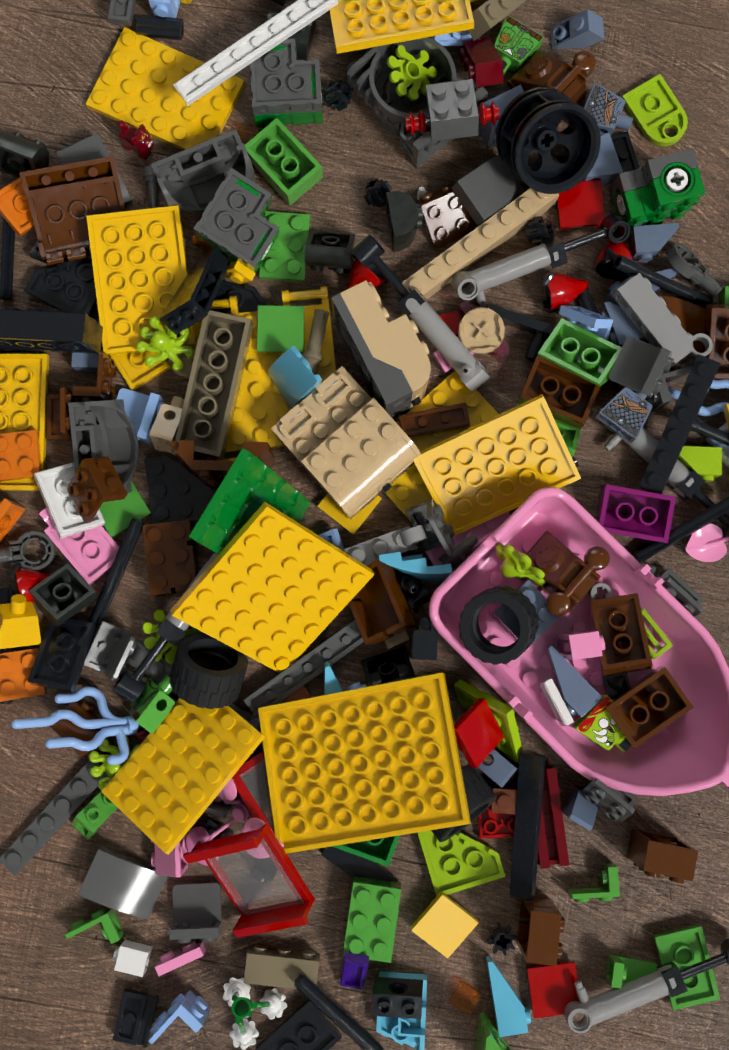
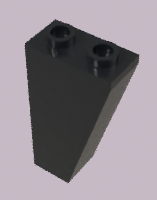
(196, 292)

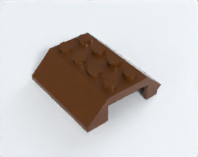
(64, 197)
(213, 471)

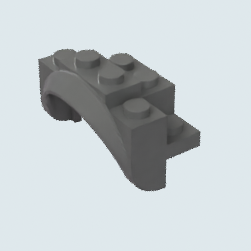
(202, 171)
(111, 437)

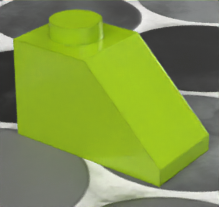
(703, 460)

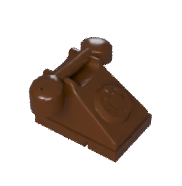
(547, 71)
(566, 575)

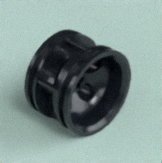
(523, 131)

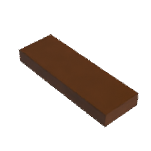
(434, 420)

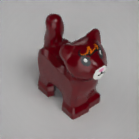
(135, 139)

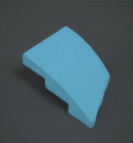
(293, 376)
(417, 567)
(405, 1029)

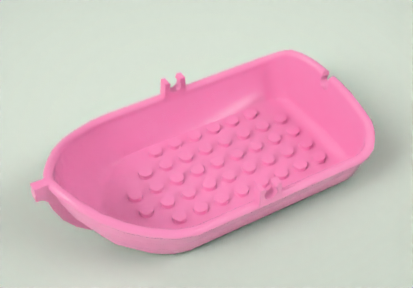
(674, 761)

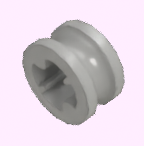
(593, 590)

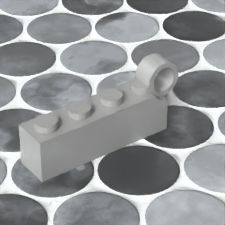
(655, 320)
(400, 540)

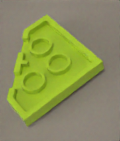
(503, 713)
(459, 862)

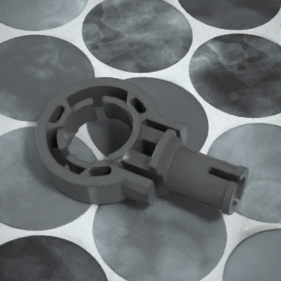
(691, 267)
(8, 554)

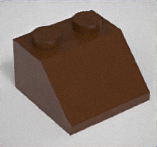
(68, 729)

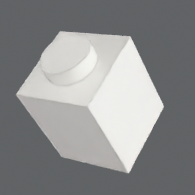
(132, 958)

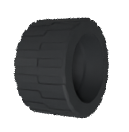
(478, 644)
(207, 672)
(478, 796)

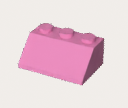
(172, 864)

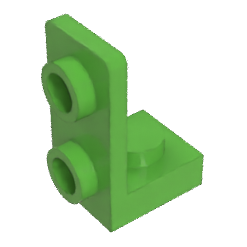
(94, 815)
(608, 877)
(110, 926)
(627, 969)

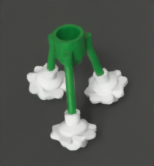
(242, 1007)

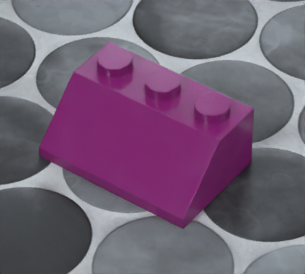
(635, 513)

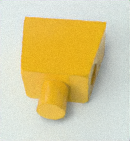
(18, 623)

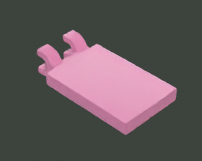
(88, 551)

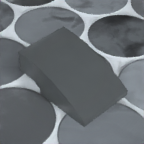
(90, 149)
(487, 189)
(122, 883)

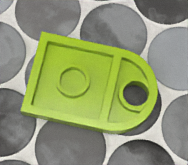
(655, 109)

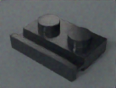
(135, 1017)

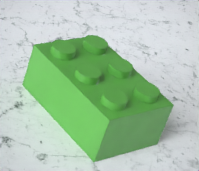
(283, 161)
(372, 918)

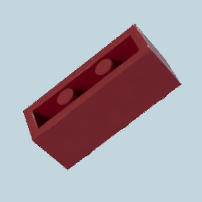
(482, 61)

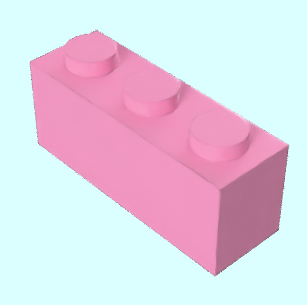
(581, 645)

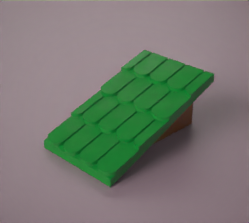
(240, 496)

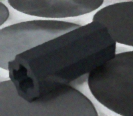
(160, 27)

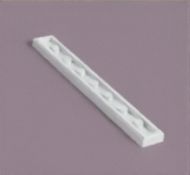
(250, 48)

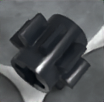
(338, 95)
(376, 192)
(539, 230)
(496, 937)

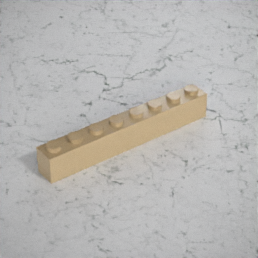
(480, 242)

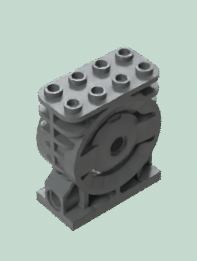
(369, 77)

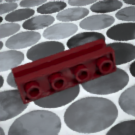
(552, 833)

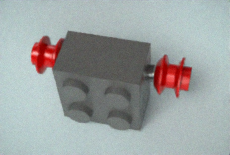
(452, 111)

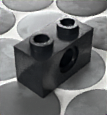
(397, 997)

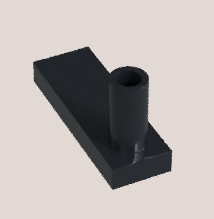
(538, 328)

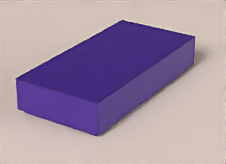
(354, 970)

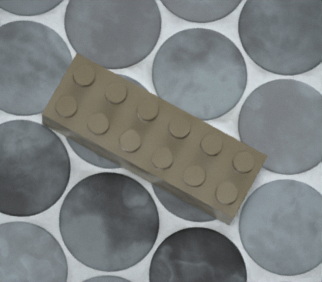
(215, 383)

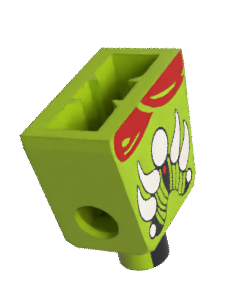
(601, 728)

